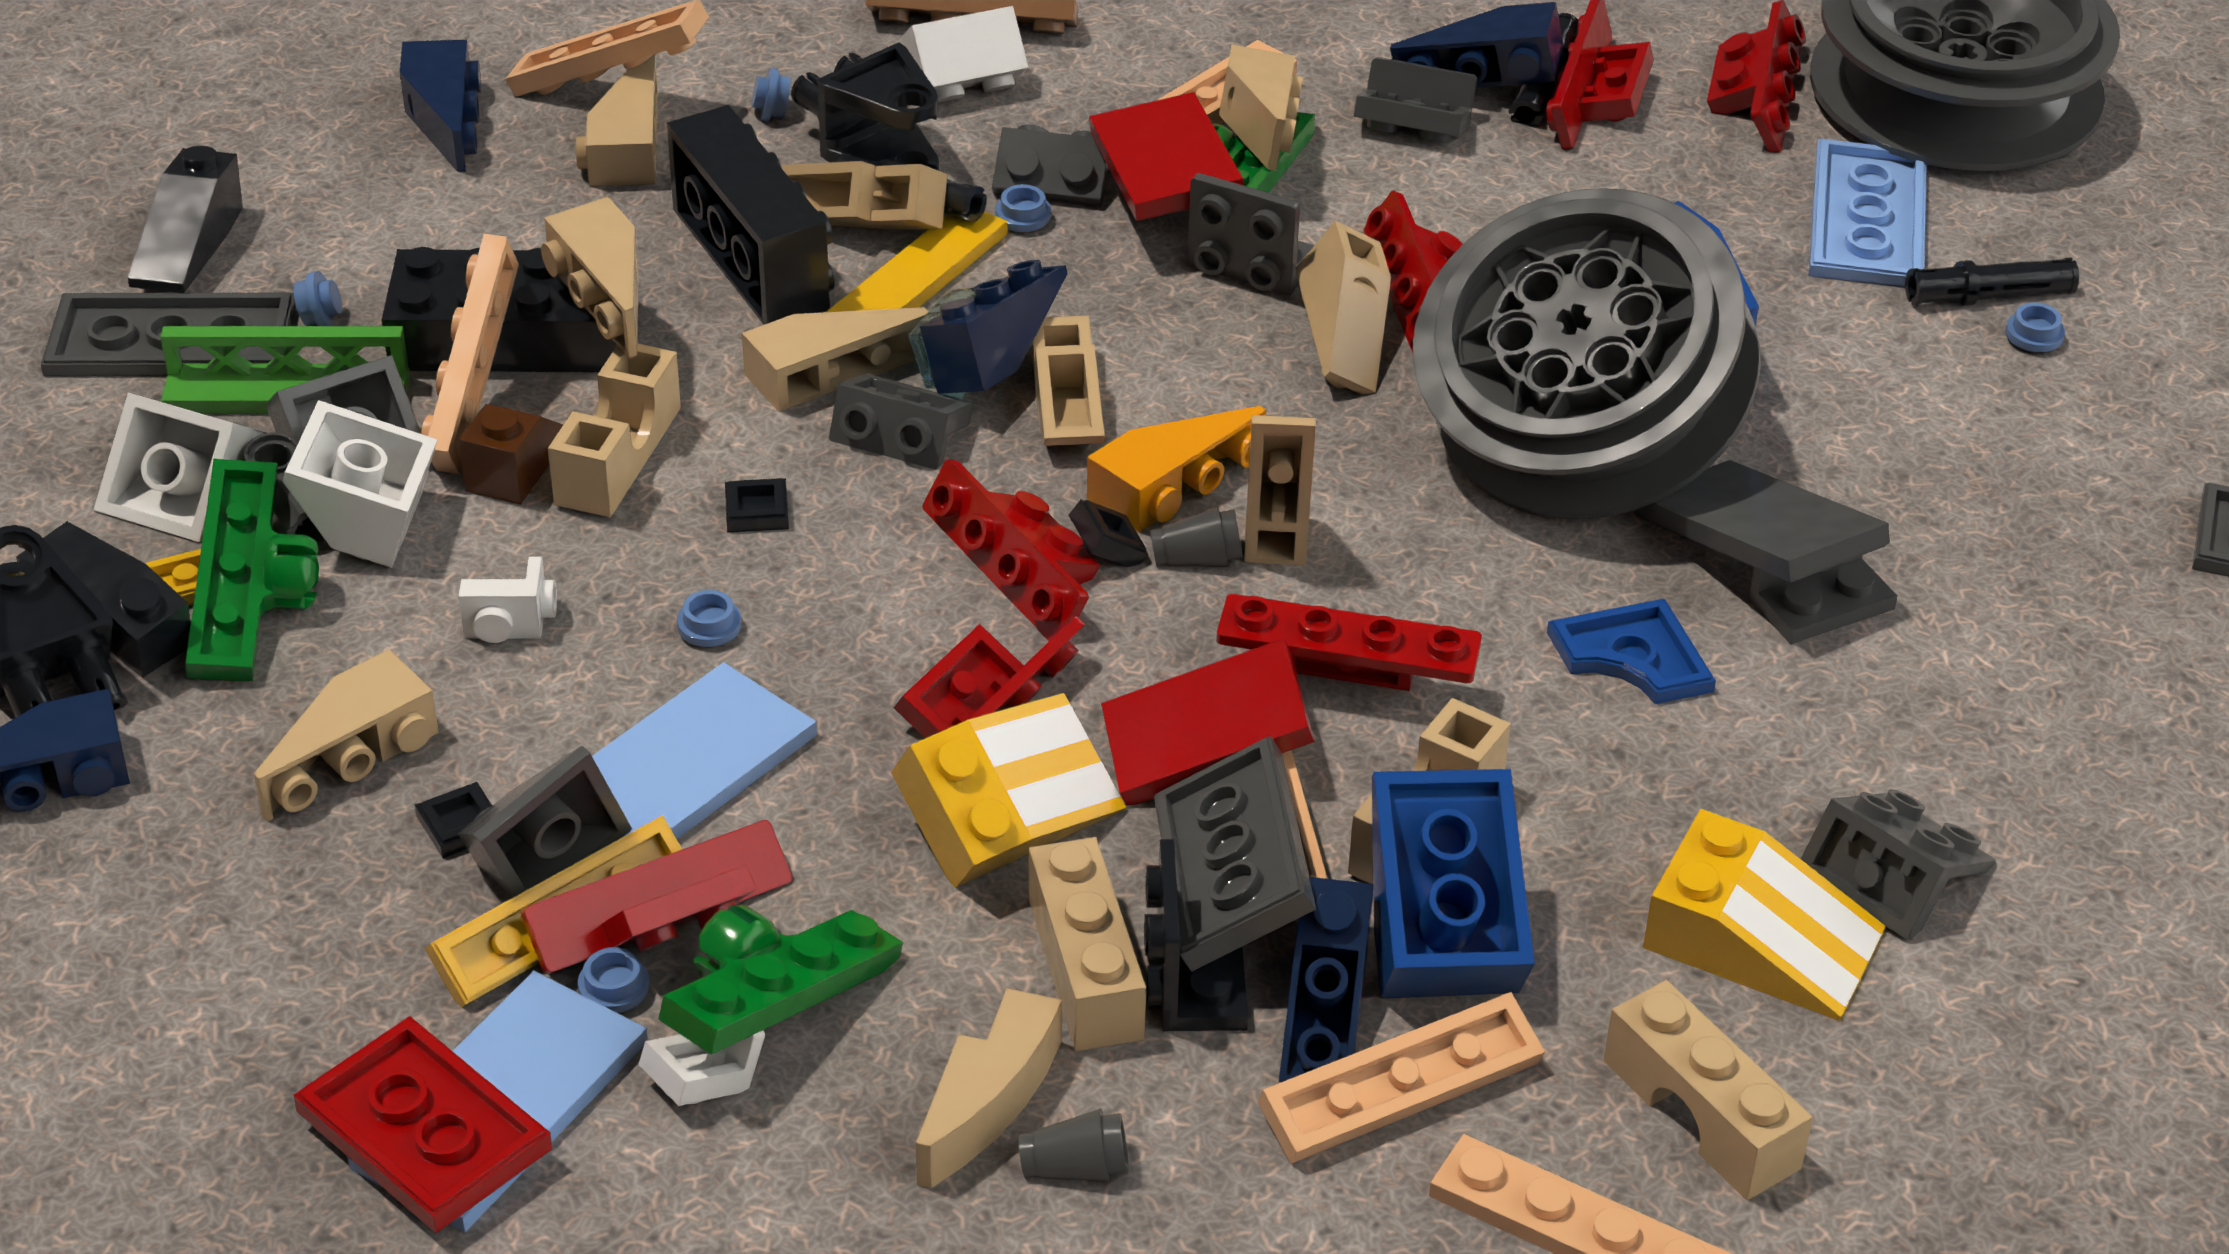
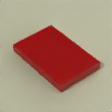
(1159, 150)
(1203, 718)
(423, 1123)

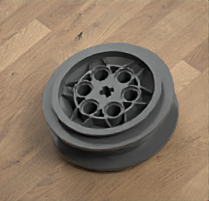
(1966, 77)
(1570, 289)

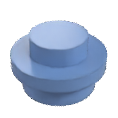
(771, 94)
(1024, 208)
(317, 299)
(2036, 328)
(708, 619)
(614, 979)

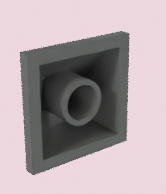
(366, 389)
(546, 824)

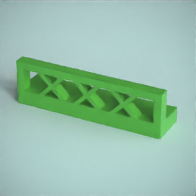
(239, 387)

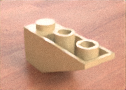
(1261, 101)
(598, 262)
(1346, 302)
(357, 715)

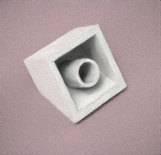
(968, 52)
(165, 464)
(359, 480)

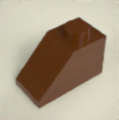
(505, 452)

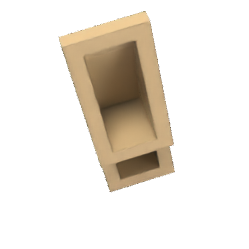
(873, 195)
(1067, 382)
(988, 1084)

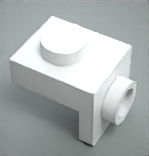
(507, 607)
(693, 1075)

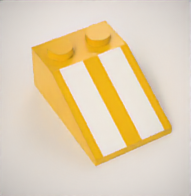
(1004, 786)
(1760, 917)

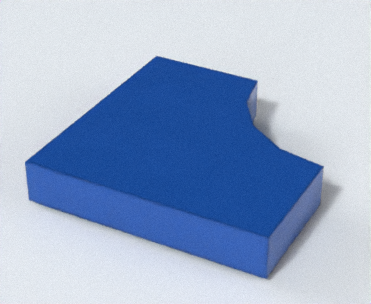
(1635, 644)

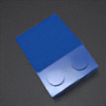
(1448, 884)

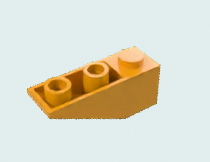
(1146, 465)

